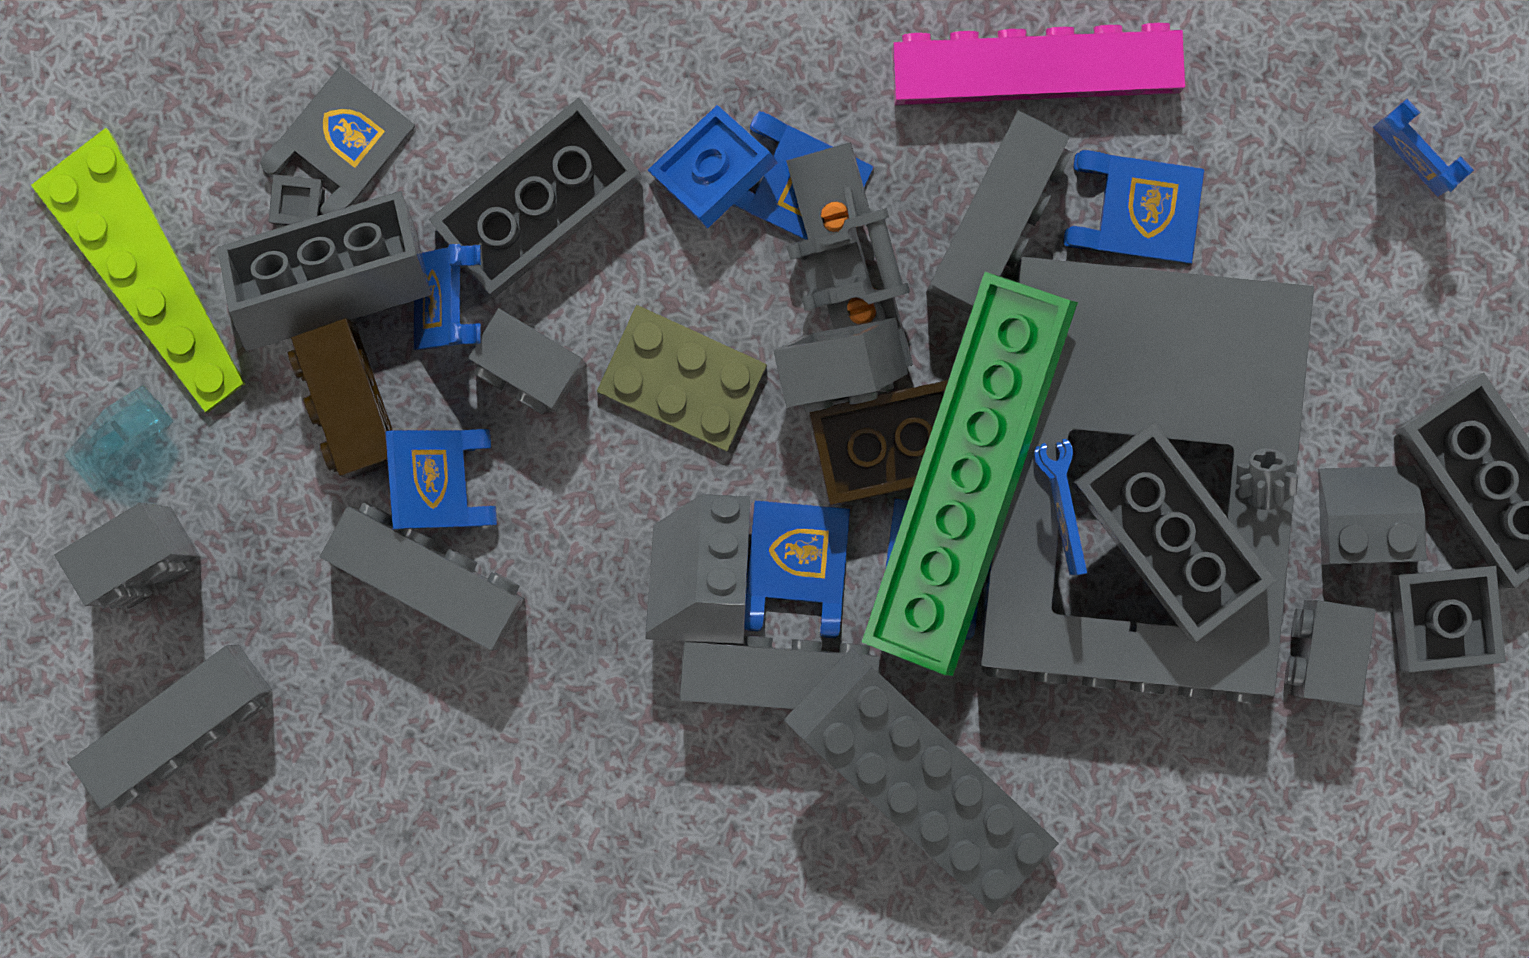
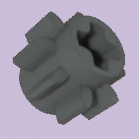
(1267, 479)

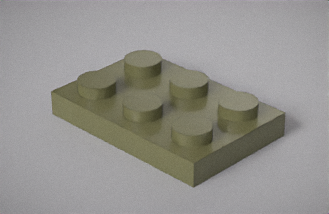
(681, 378)

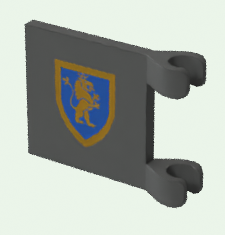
(343, 135)

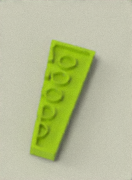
(122, 238)

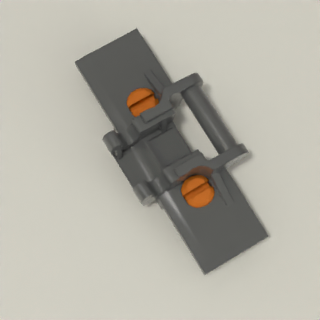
(831, 257)

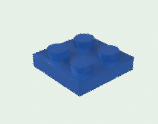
(712, 166)

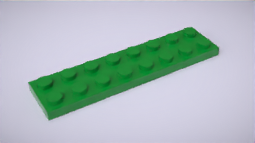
(969, 473)

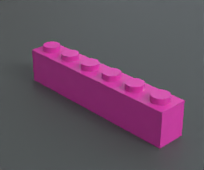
(1038, 66)

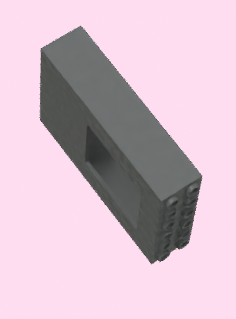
(1207, 367)

